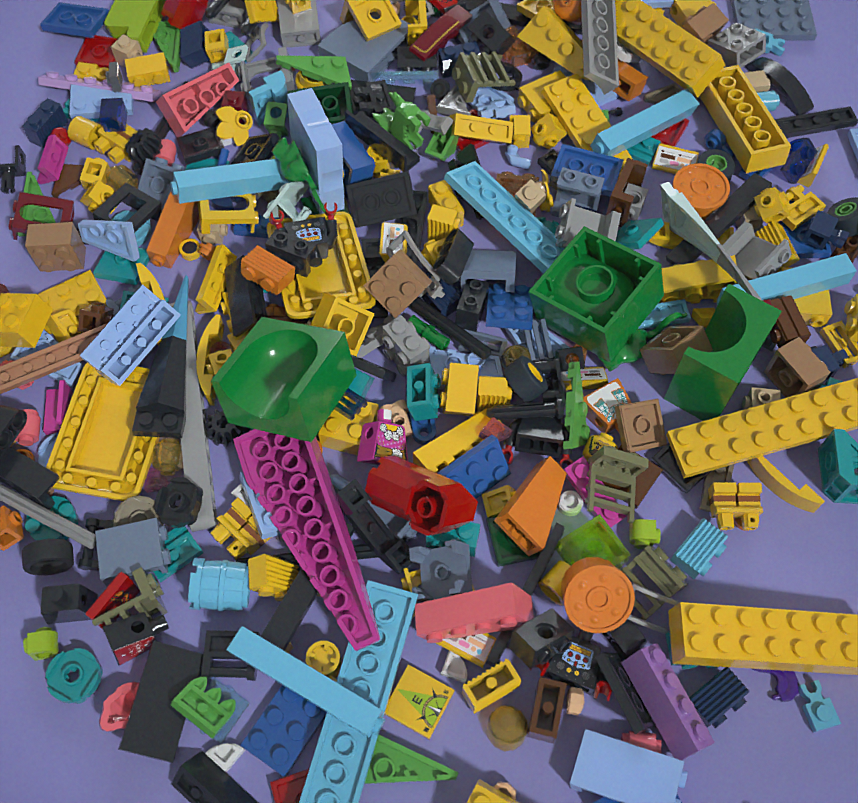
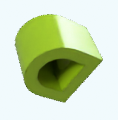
(644, 533)
(41, 644)

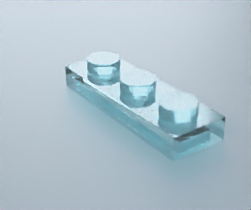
(408, 76)

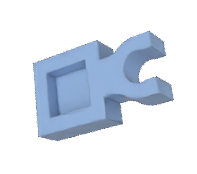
(499, 109)

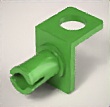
(276, 125)

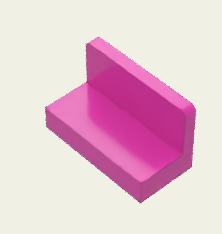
(52, 160)
(56, 407)

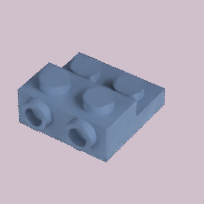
(157, 178)

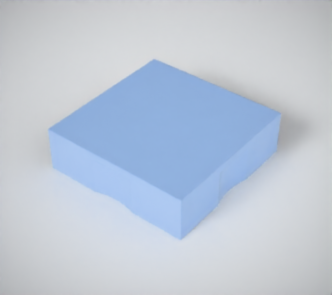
(318, 146)

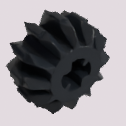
(143, 145)
(220, 430)

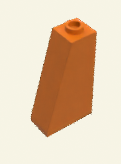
(172, 229)
(533, 506)

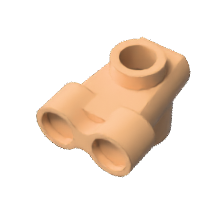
(399, 415)

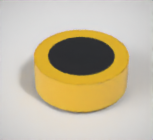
(189, 248)

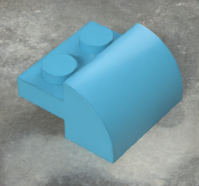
(273, 91)

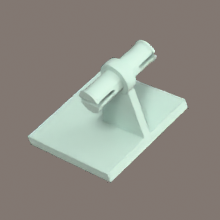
(286, 200)

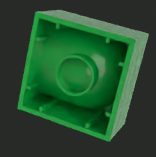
(597, 293)
(736, 334)
(285, 378)

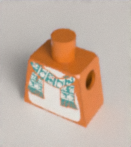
(602, 403)

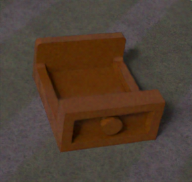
(621, 202)

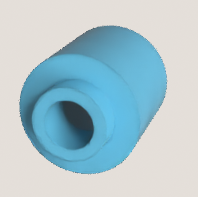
(770, 99)

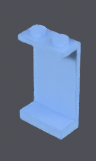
(626, 771)

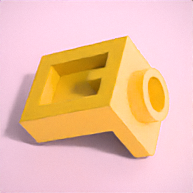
(496, 499)

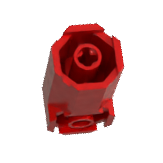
(184, 12)
(420, 496)

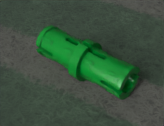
(429, 333)

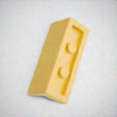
(481, 128)
(214, 280)

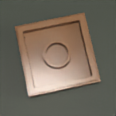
(640, 425)

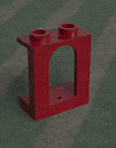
(20, 225)

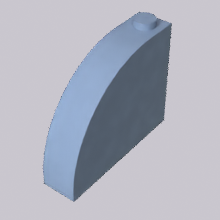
(364, 57)

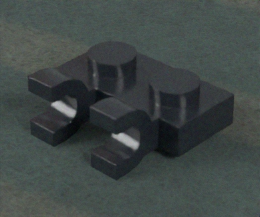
(378, 96)

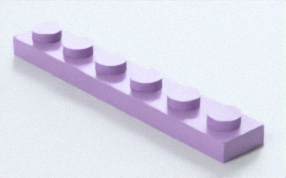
(53, 79)

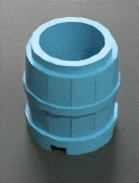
(219, 585)

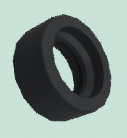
(47, 557)

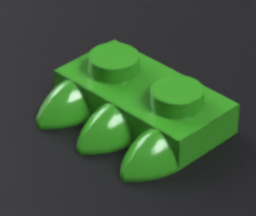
(203, 707)

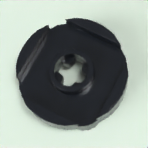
(190, 505)

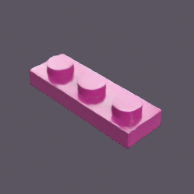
(578, 478)

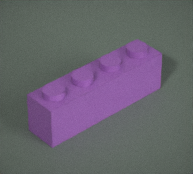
(667, 702)

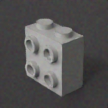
(738, 44)
(404, 345)

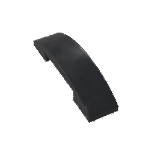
(786, 83)
(374, 262)
(372, 528)

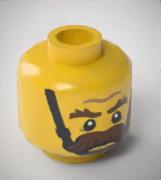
(595, 443)

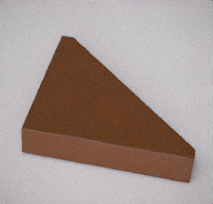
(431, 101)
(68, 179)

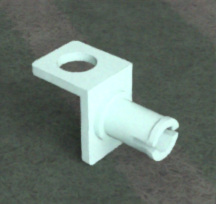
(231, 58)

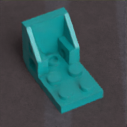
(837, 463)

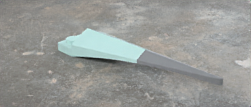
(689, 225)

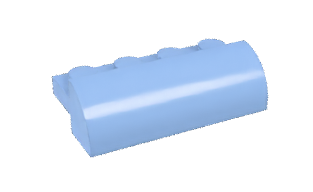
(130, 335)

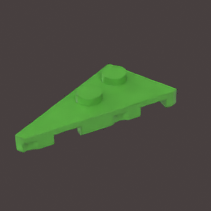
(169, 42)
(323, 68)
(34, 212)
(576, 410)
(399, 764)

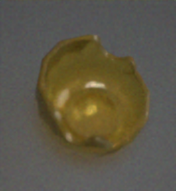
(507, 727)

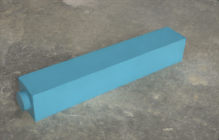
(645, 124)
(227, 180)
(803, 279)
(307, 682)

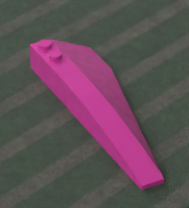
(308, 515)

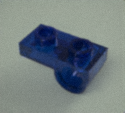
(800, 156)

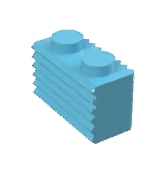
(699, 548)

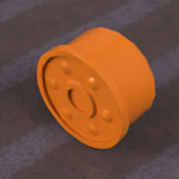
(703, 187)
(597, 595)

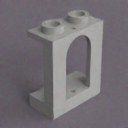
(249, 70)

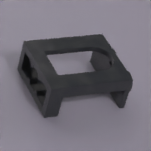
(146, 205)

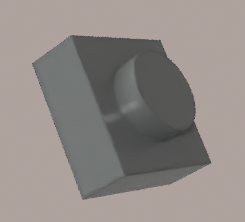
(114, 76)

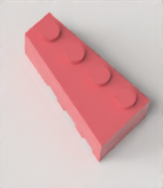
(192, 100)
(473, 613)

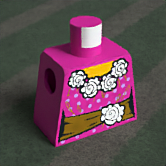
(382, 439)

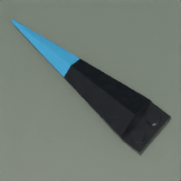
(163, 397)

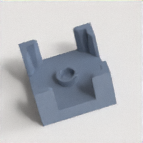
(443, 570)

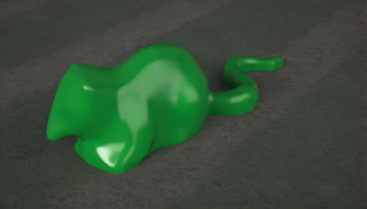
(294, 166)
(631, 350)

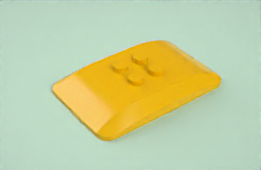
(340, 274)
(96, 440)

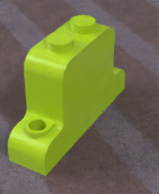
(135, 19)

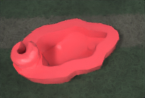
(117, 707)

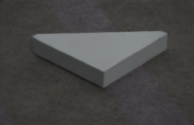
(453, 103)

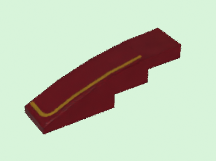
(440, 32)

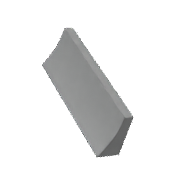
(600, 43)

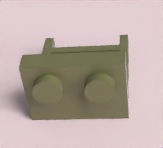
(470, 74)
(618, 469)
(657, 567)
(148, 602)

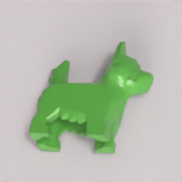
(404, 121)

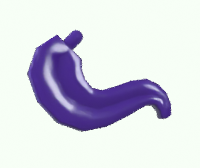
(786, 684)

